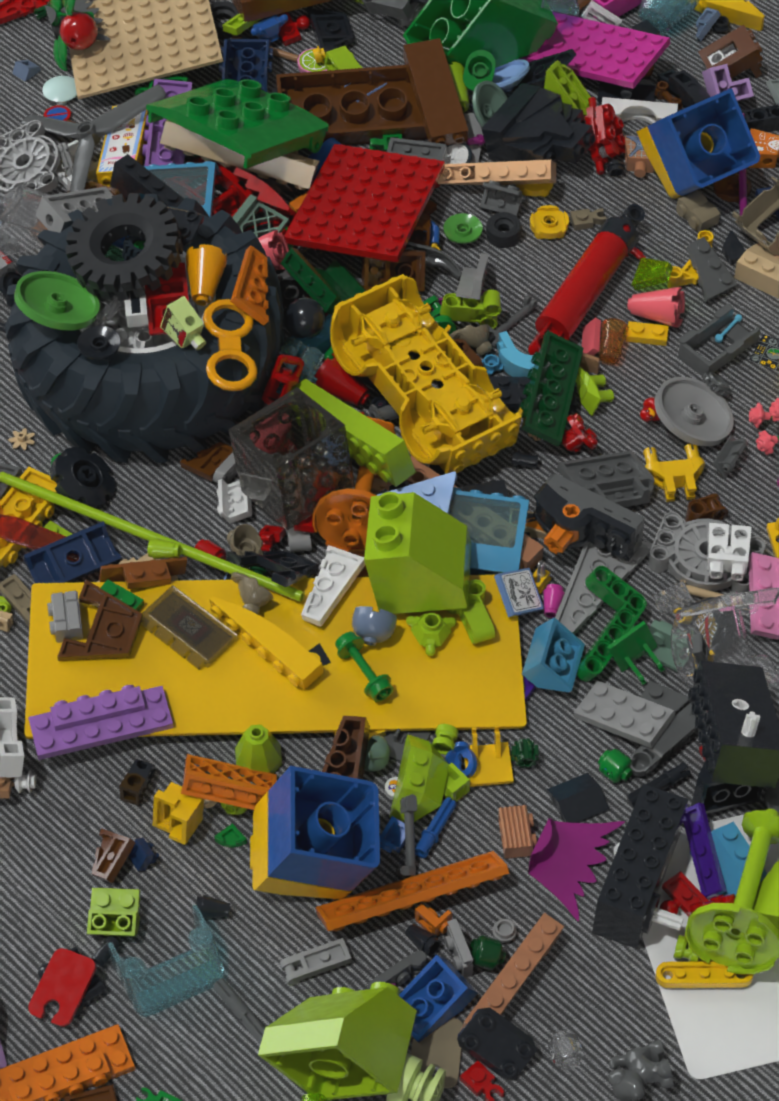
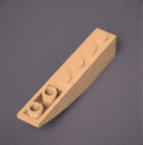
(503, 172)

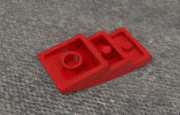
(265, 194)
(166, 294)

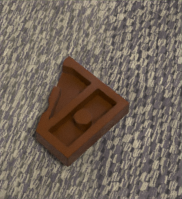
(111, 855)

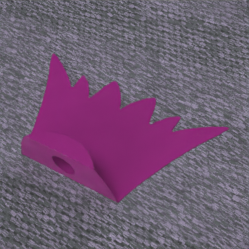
(563, 858)

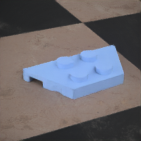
(435, 490)

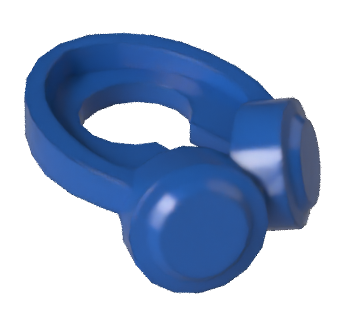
(454, 756)

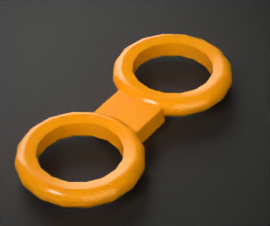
(229, 347)

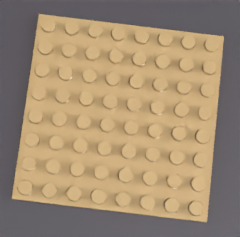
(146, 43)

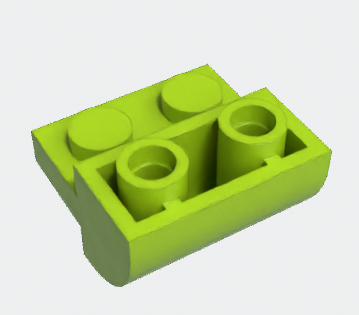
(114, 912)

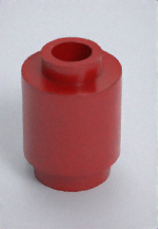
(211, 548)

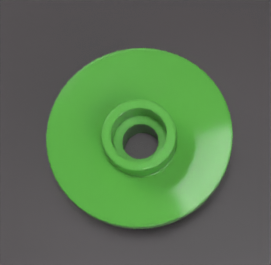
(463, 228)

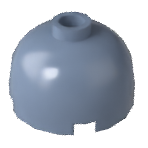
(373, 625)

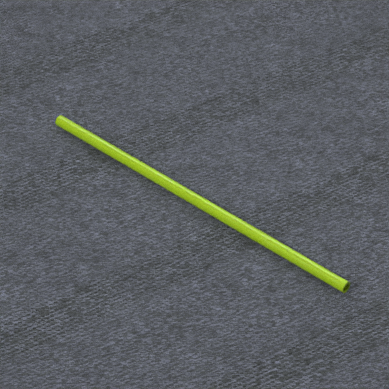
(146, 534)

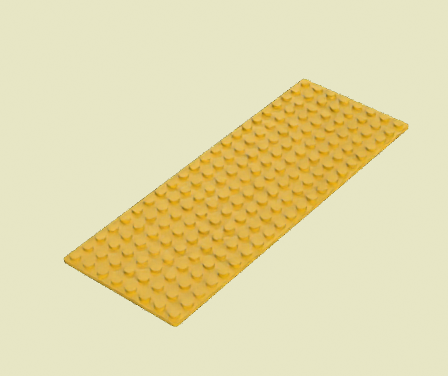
(456, 686)

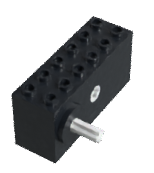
(632, 886)

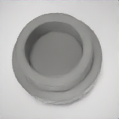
(504, 930)

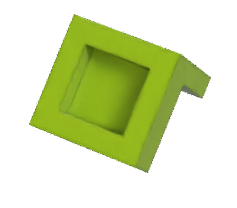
(456, 784)

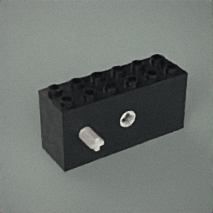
(736, 724)

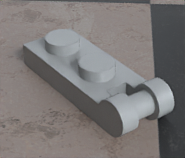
(316, 961)

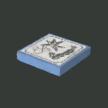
(518, 592)

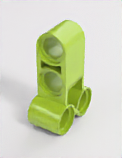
(473, 310)
(475, 617)

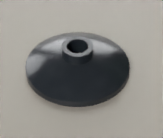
(98, 342)

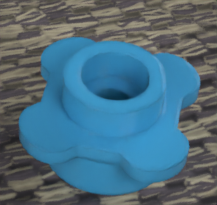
(492, 364)

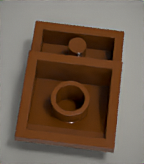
(380, 271)

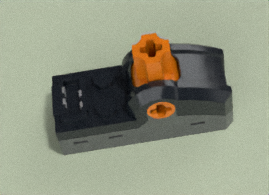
(578, 515)

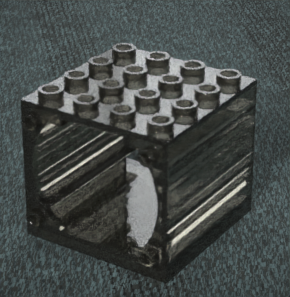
(291, 457)

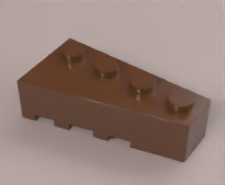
(349, 748)

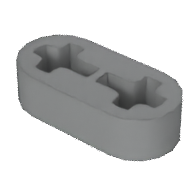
(226, 470)

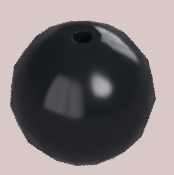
(304, 318)

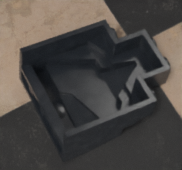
(537, 127)

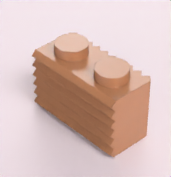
(516, 831)

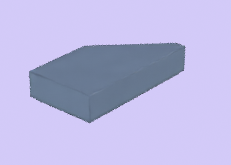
(706, 21)

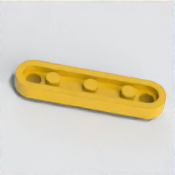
(699, 975)

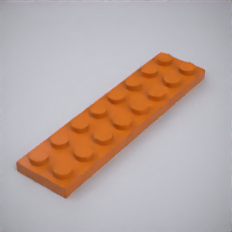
(406, 892)

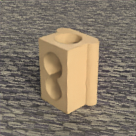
(6, 621)

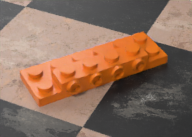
(68, 1068)

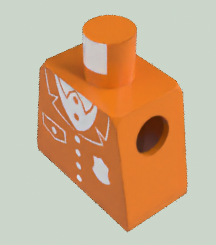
(768, 148)

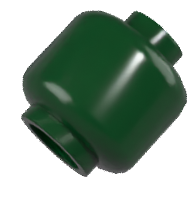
(487, 952)

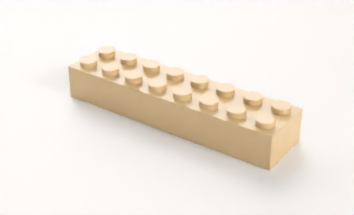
(285, 169)

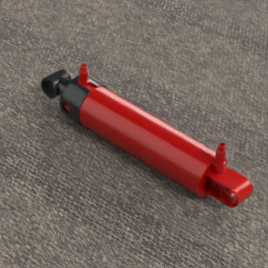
(590, 276)

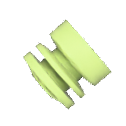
(419, 1085)

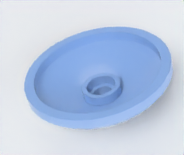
(511, 74)

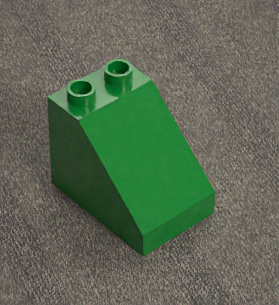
(499, 26)

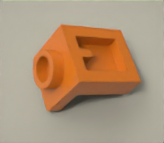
(430, 921)

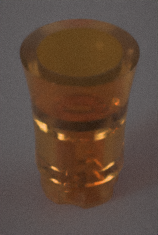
(612, 340)

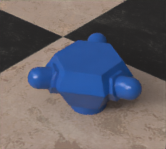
(269, 27)

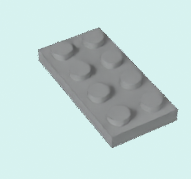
(624, 714)

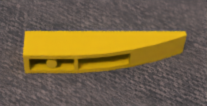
(270, 642)

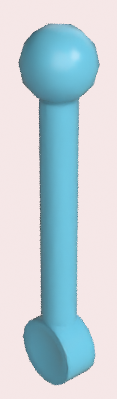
(719, 337)

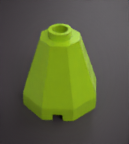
(258, 750)

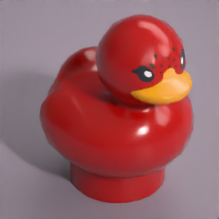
(649, 412)

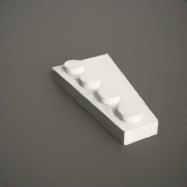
(334, 579)

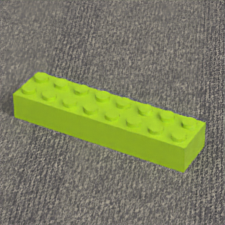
(367, 440)

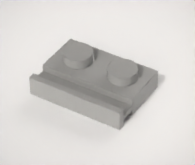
(456, 942)

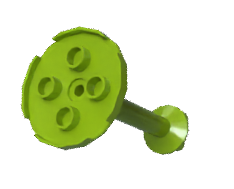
(735, 932)

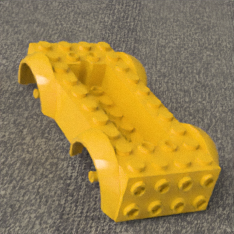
(440, 425)

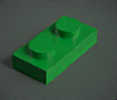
(123, 595)

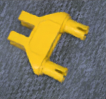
(676, 473)

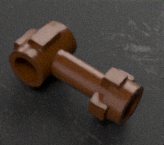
(662, 93)

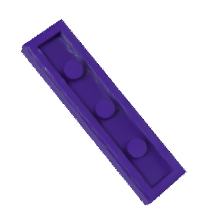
(703, 851)

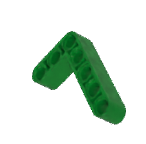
(621, 603)

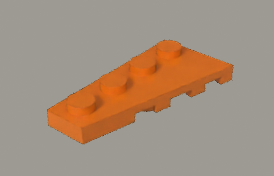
(251, 286)

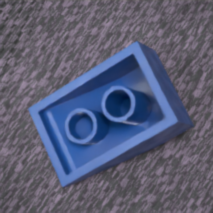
(437, 995)

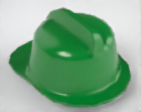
(478, 68)

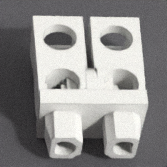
(728, 558)

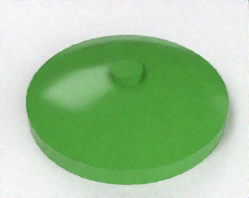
(56, 300)

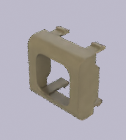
(756, 213)

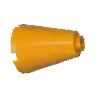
(205, 271)

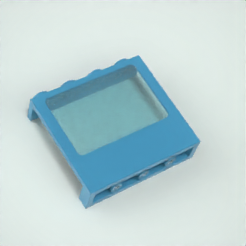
(189, 180)
(494, 527)

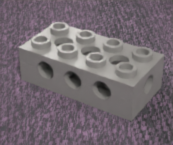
(55, 208)

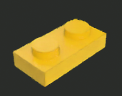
(647, 333)

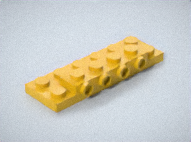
(27, 507)

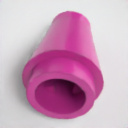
(552, 599)

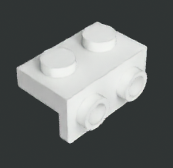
(233, 502)

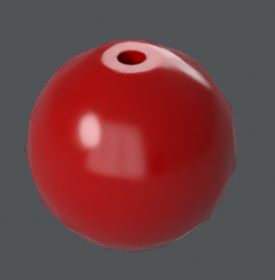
(78, 31)

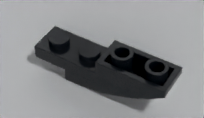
(685, 86)

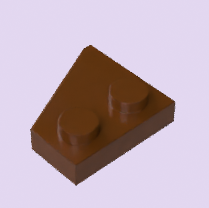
(207, 460)

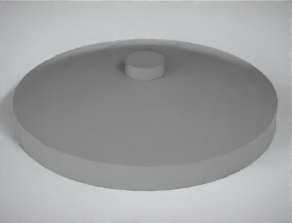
(693, 411)

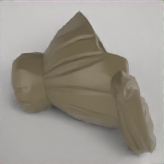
(475, 337)
(244, 539)
(251, 593)

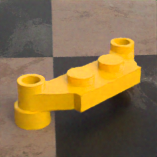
(687, 274)

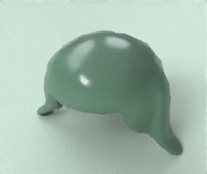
(377, 754)

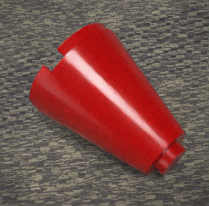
(337, 381)

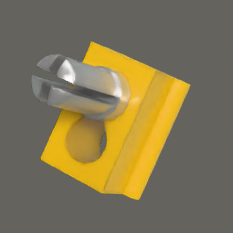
(541, 577)

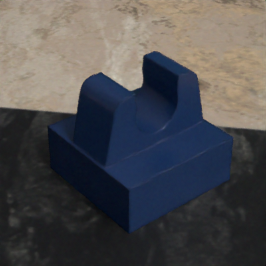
(142, 855)

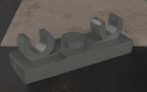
(417, 148)

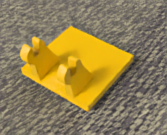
(492, 761)

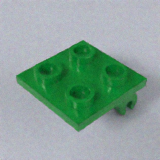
(633, 646)

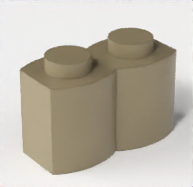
(697, 211)

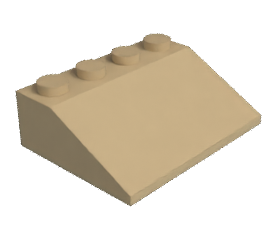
(759, 269)

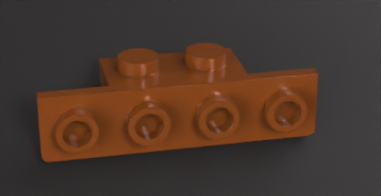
(145, 572)

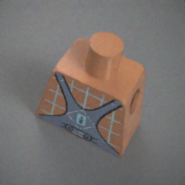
(635, 157)

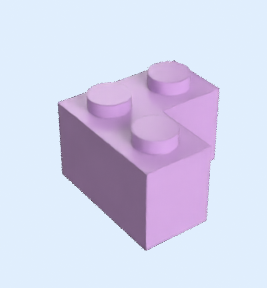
(718, 80)

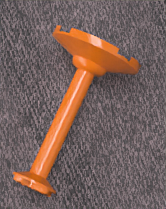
(344, 513)

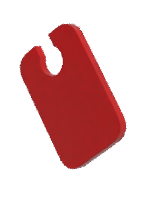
(65, 982)

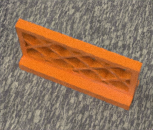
(219, 787)

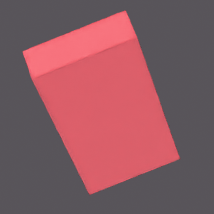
(591, 337)

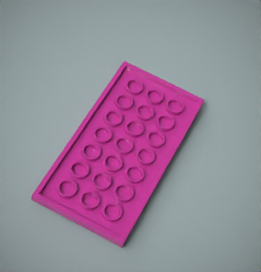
(603, 50)

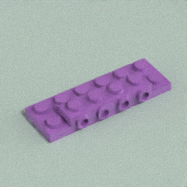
(154, 151)
(100, 720)

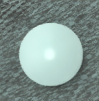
(60, 89)

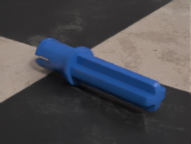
(431, 834)

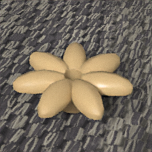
(22, 438)

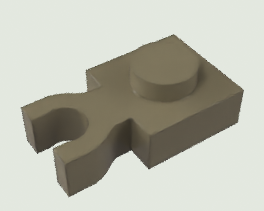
(585, 219)

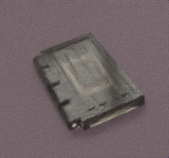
(189, 627)

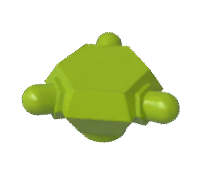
(430, 630)

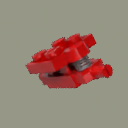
(607, 133)

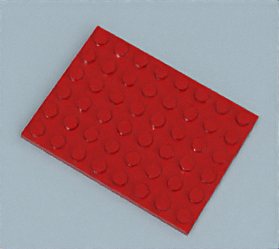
(365, 202)

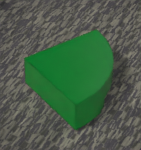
(230, 837)

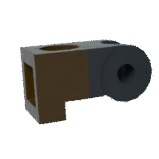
(136, 782)

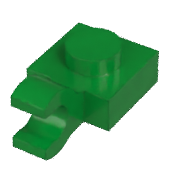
(382, 144)

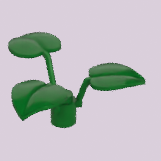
(59, 47)

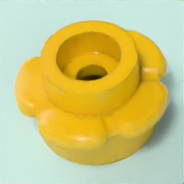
(319, 54)

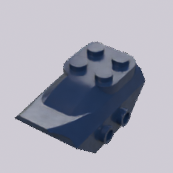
(247, 60)

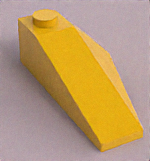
(736, 11)

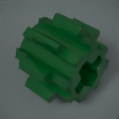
(525, 753)

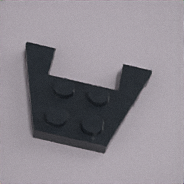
(285, 565)

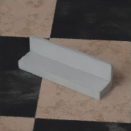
(473, 279)

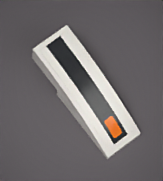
(136, 310)

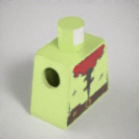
(183, 324)

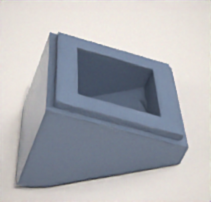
(25, 69)

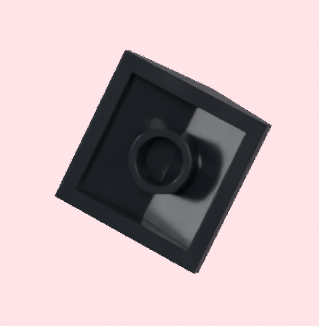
(578, 799)

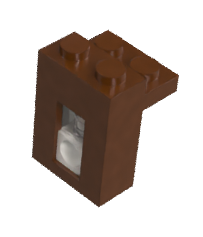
(736, 51)

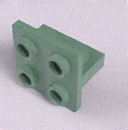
(662, 635)

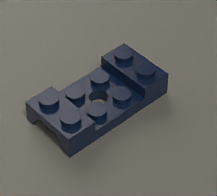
(92, 546)

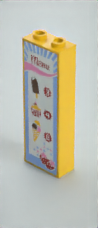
(120, 142)

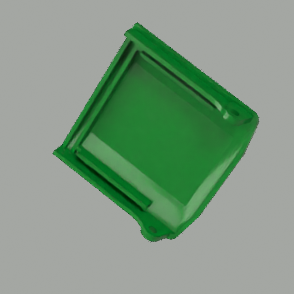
(243, 119)

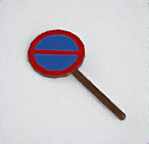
(58, 112)

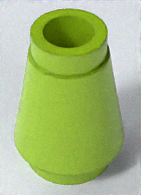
(163, 549)

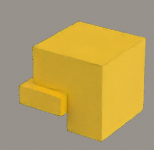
(177, 813)

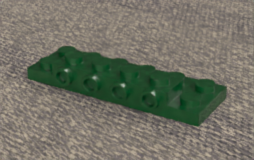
(550, 388)

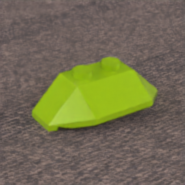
(564, 82)
(421, 774)

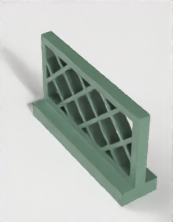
(248, 211)

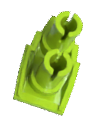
(588, 390)

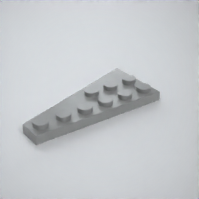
(578, 601)

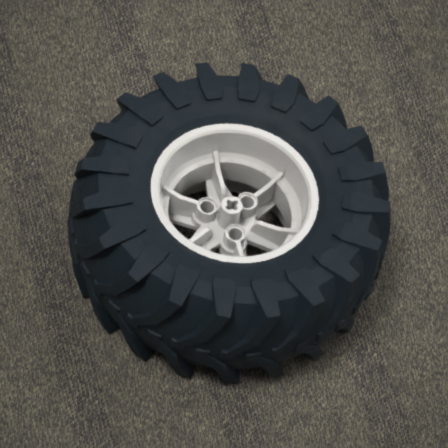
(151, 389)

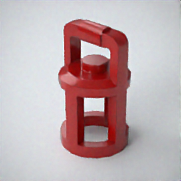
(282, 375)

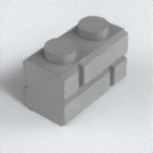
(66, 616)

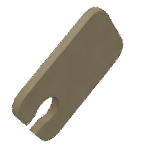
(441, 1050)

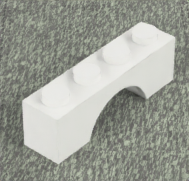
(640, 110)
(10, 748)

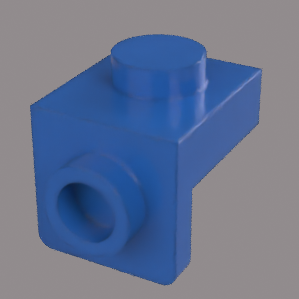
(393, 836)

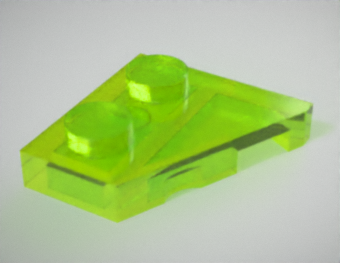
(650, 273)

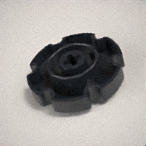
(83, 477)

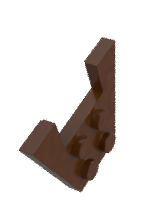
(112, 629)

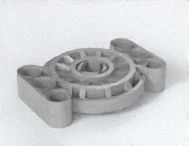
(683, 549)

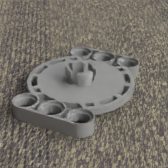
(29, 148)

